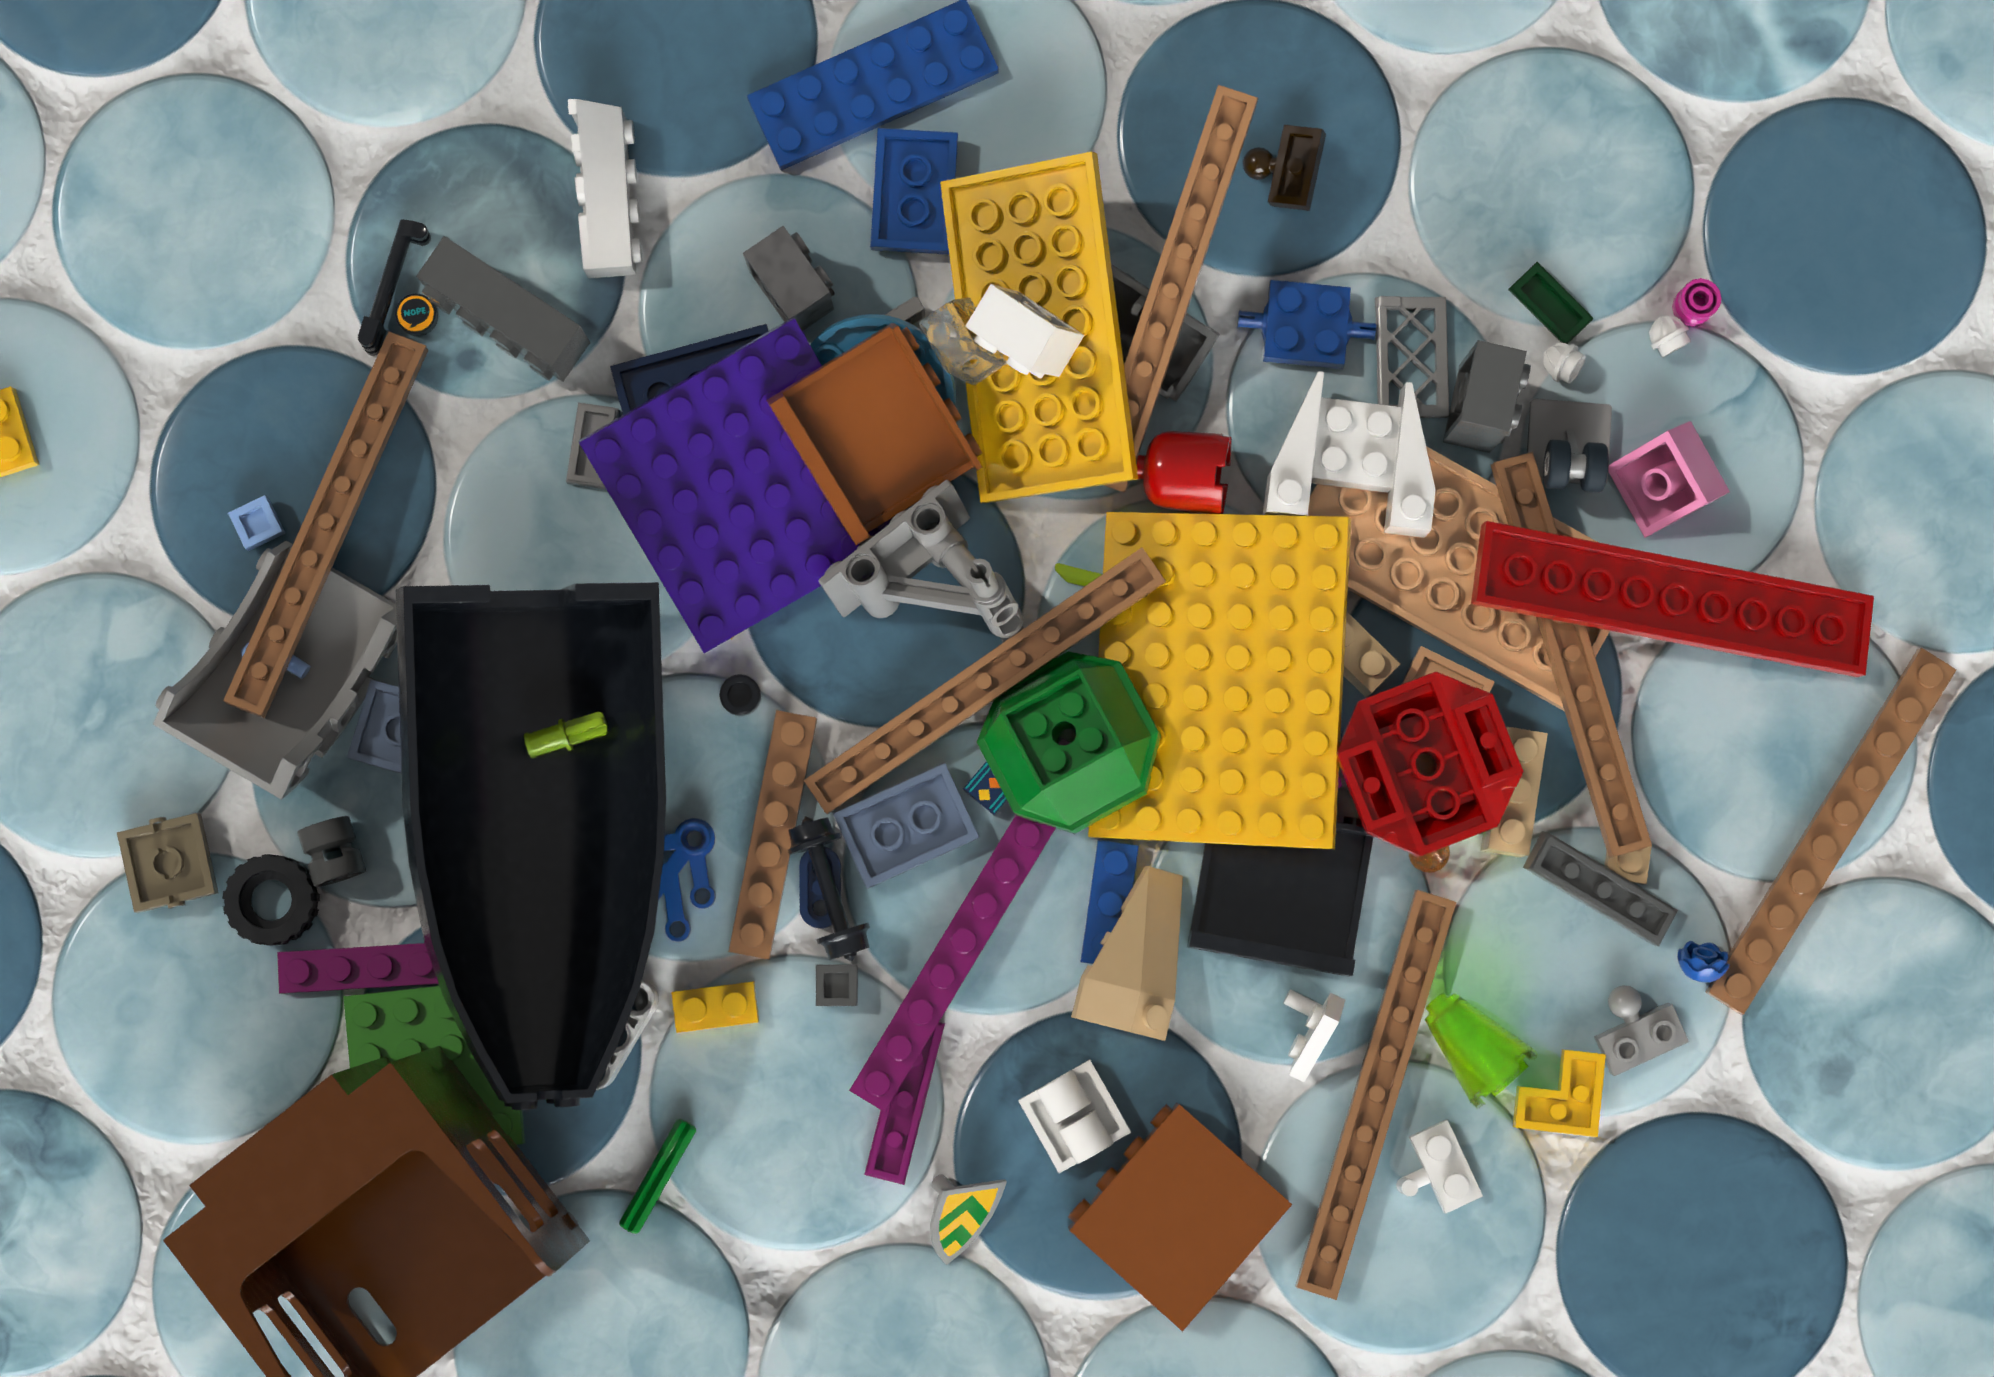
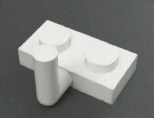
(1321, 1025)

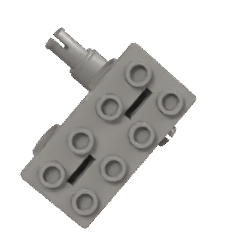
(926, 533)

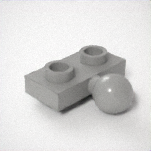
(1641, 1035)

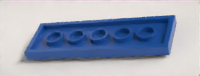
(873, 84)

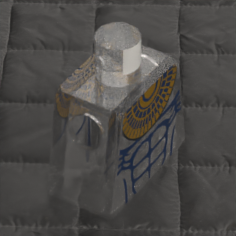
(956, 344)

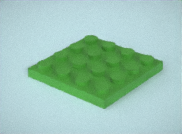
(412, 1022)

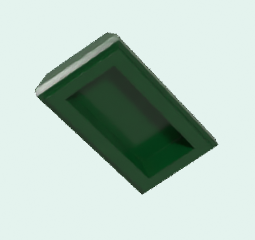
(1550, 303)

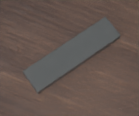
(1600, 888)

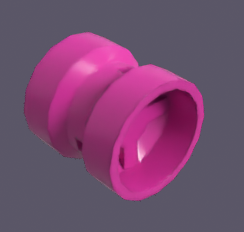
(1690, 307)

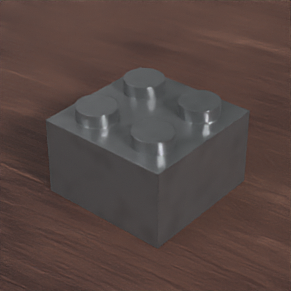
(788, 279)

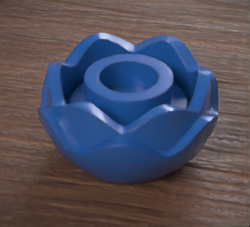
(1703, 961)

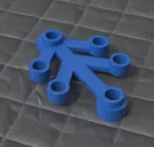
(670, 871)

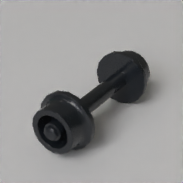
(812, 837)

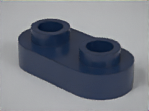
(810, 890)

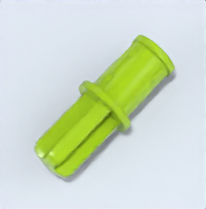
(566, 734)

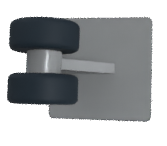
(1570, 443)

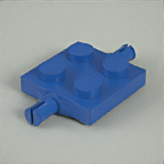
(1306, 324)

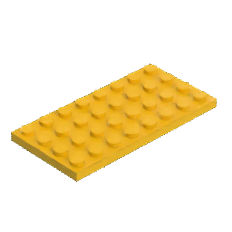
(1046, 237)

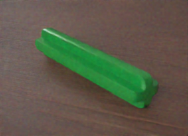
(657, 1176)

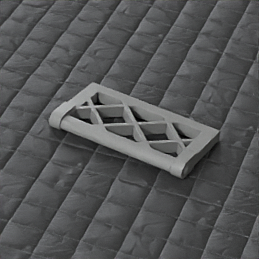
(1438, 338)

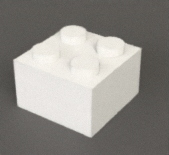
(1023, 332)

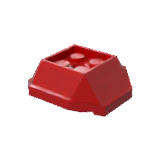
(1471, 756)

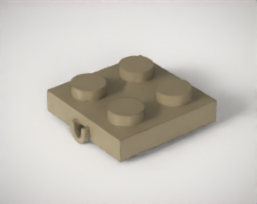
(167, 862)

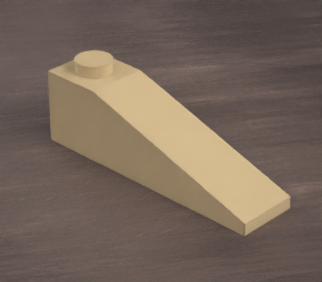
(1137, 967)

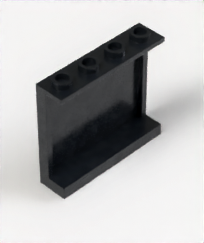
(1284, 901)

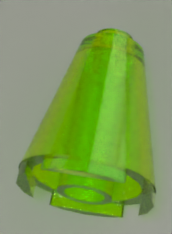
(1476, 1047)

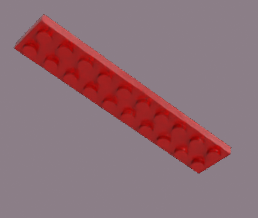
(1672, 599)

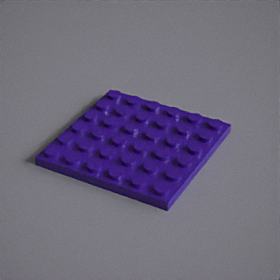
(723, 490)

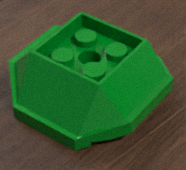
(1093, 774)

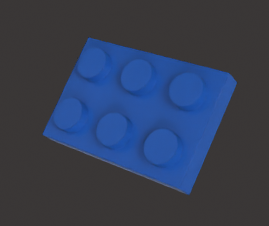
(908, 190)

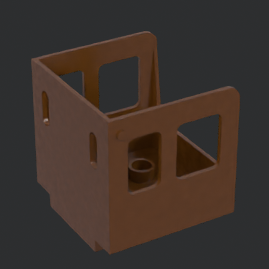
(382, 1190)

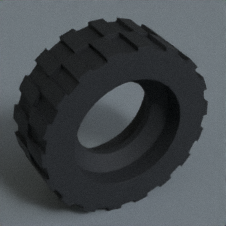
(239, 894)

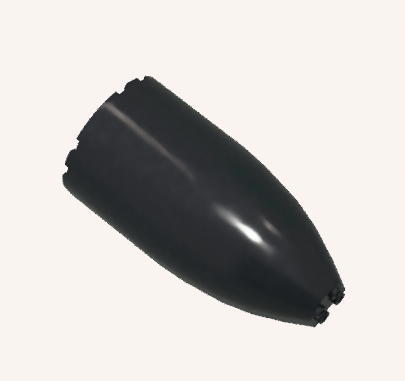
(541, 868)

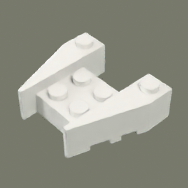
(1356, 449)

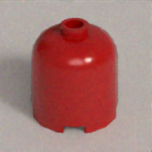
(1185, 471)

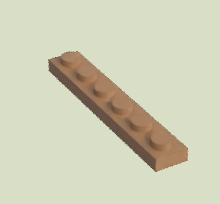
(770, 839)

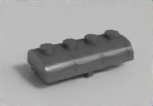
(1192, 344)

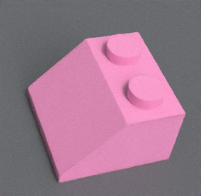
(1667, 479)

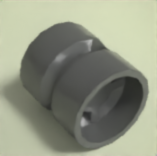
(328, 837)

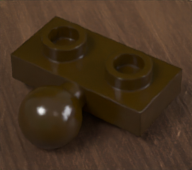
(1293, 168)

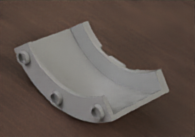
(340, 643)

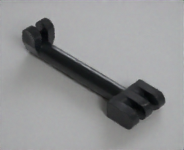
(372, 328)

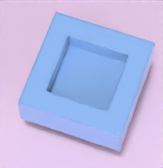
(256, 523)

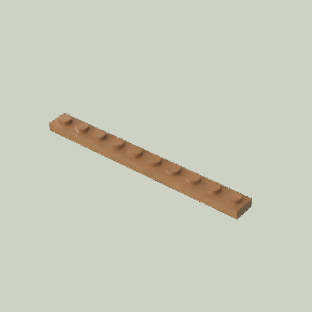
(1184, 255)
(325, 525)
(1578, 679)
(984, 681)
(1831, 830)
(1375, 1095)

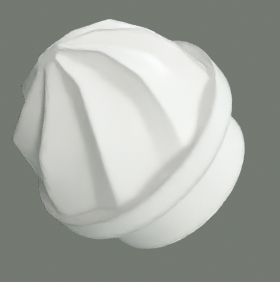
(1668, 335)
(1563, 362)

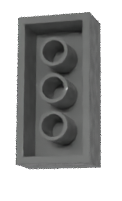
(503, 309)

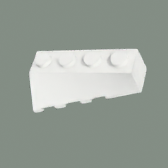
(605, 189)

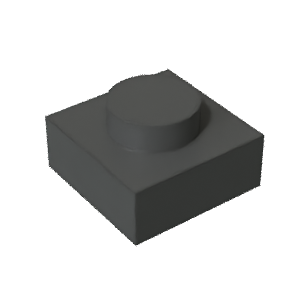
(836, 985)

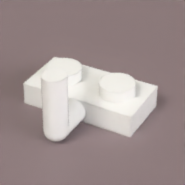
(1442, 1167)

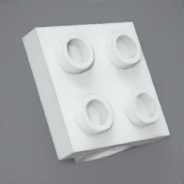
(1074, 1116)

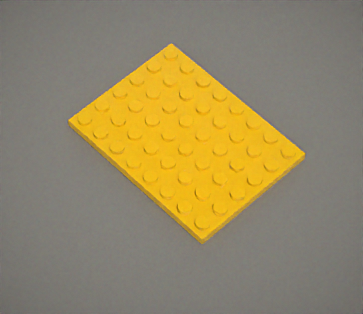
(1236, 674)

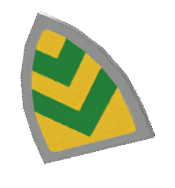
(961, 1214)

